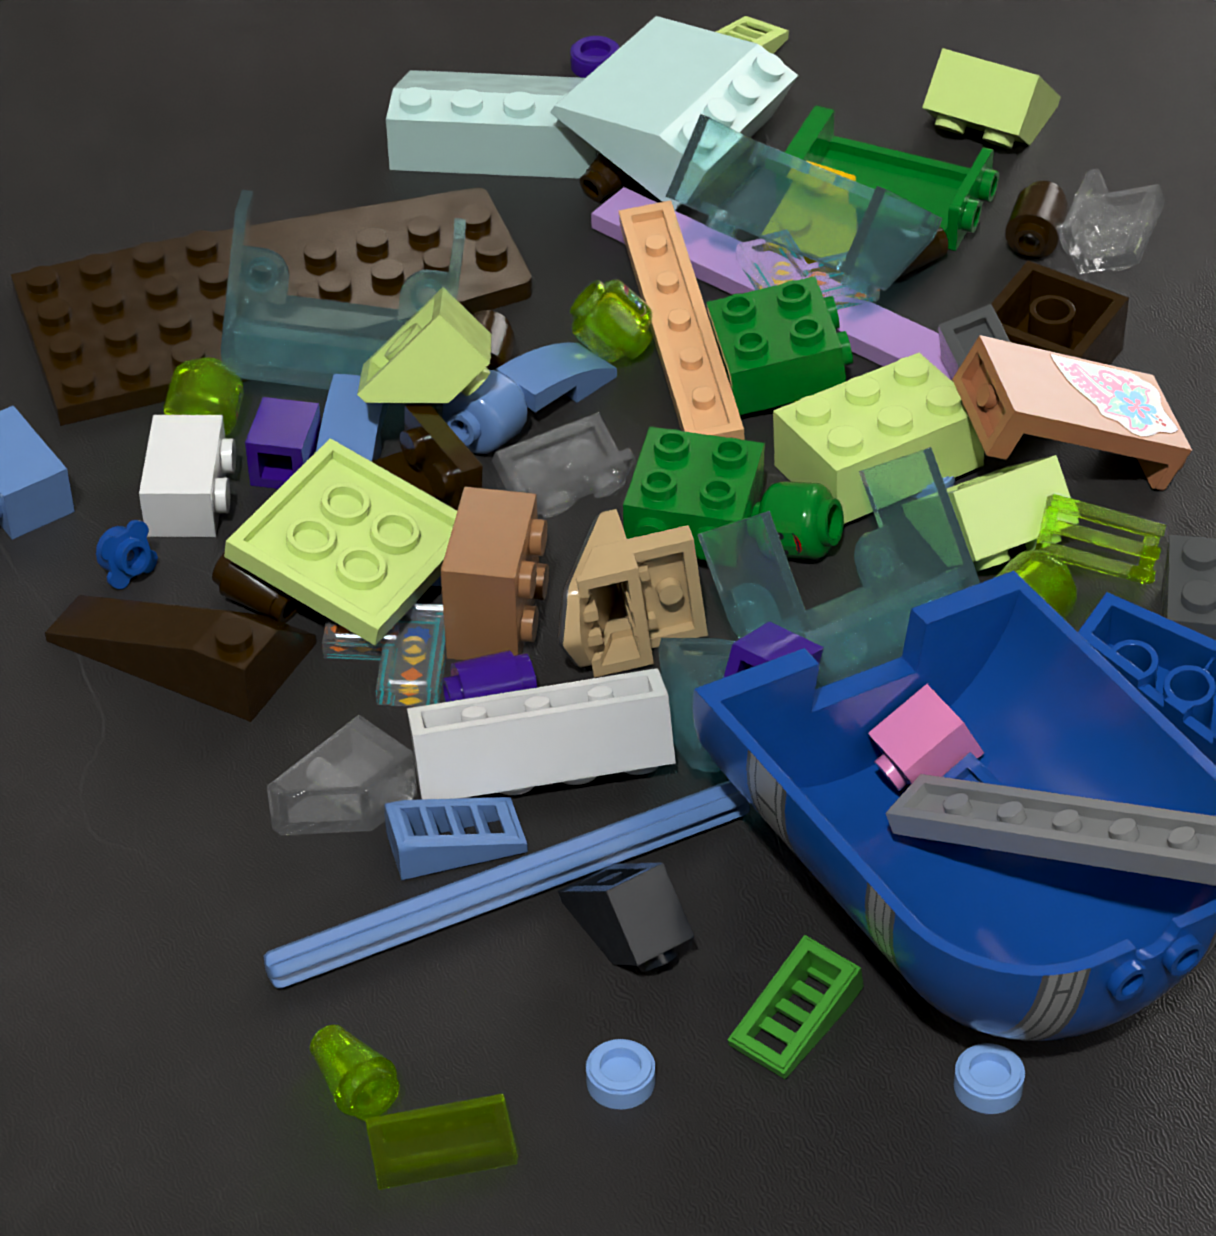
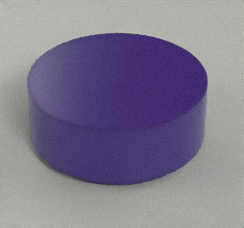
(590, 53)

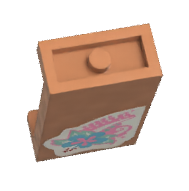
(1069, 400)

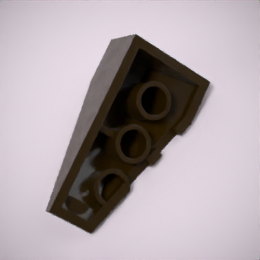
(198, 652)

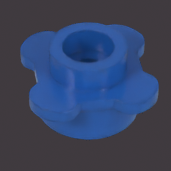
(114, 548)

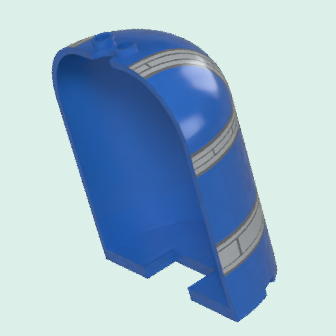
(977, 931)

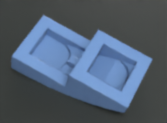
(557, 371)
(350, 419)

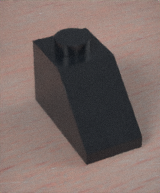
(630, 913)

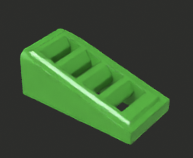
(806, 960)

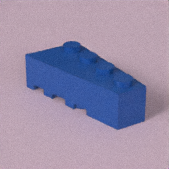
(1163, 662)

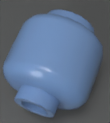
(489, 414)

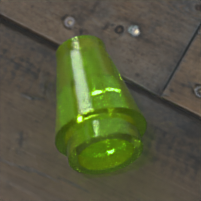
(354, 1073)

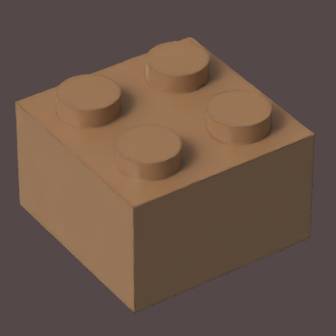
(493, 573)

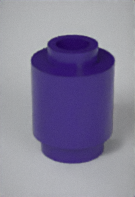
(489, 676)

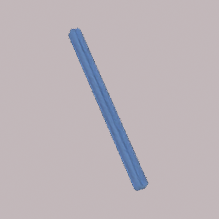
(503, 885)

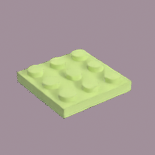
(347, 541)

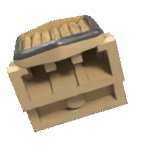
(629, 596)

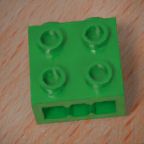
(779, 343)
(693, 483)

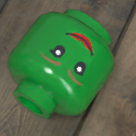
(804, 518)

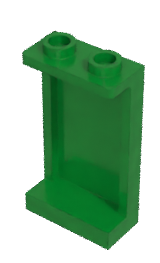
(934, 185)

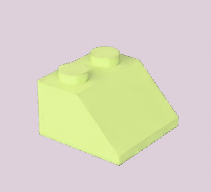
(989, 99)
(429, 357)
(1007, 508)

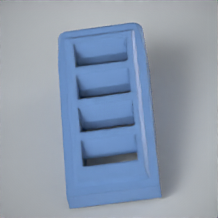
(419, 848)

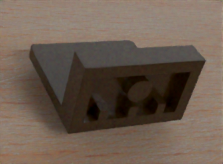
(433, 457)

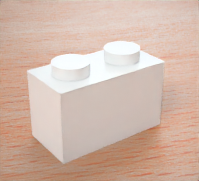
(185, 475)

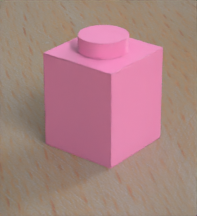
(921, 739)

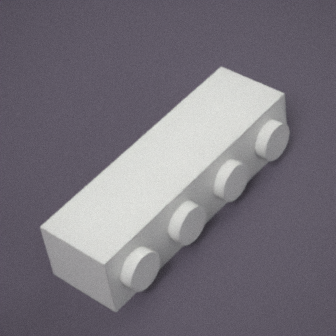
(542, 736)

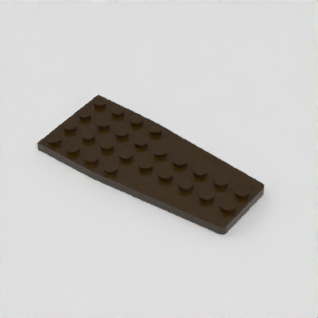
(126, 318)

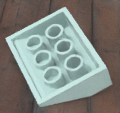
(656, 86)
(483, 125)

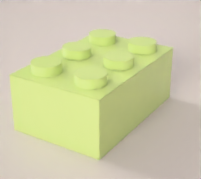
(872, 422)

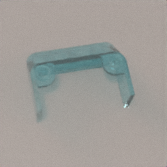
(800, 207)
(307, 338)
(901, 564)

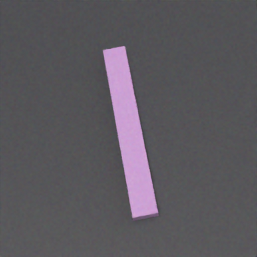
(870, 328)

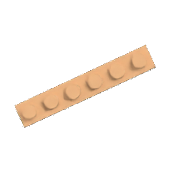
(680, 322)

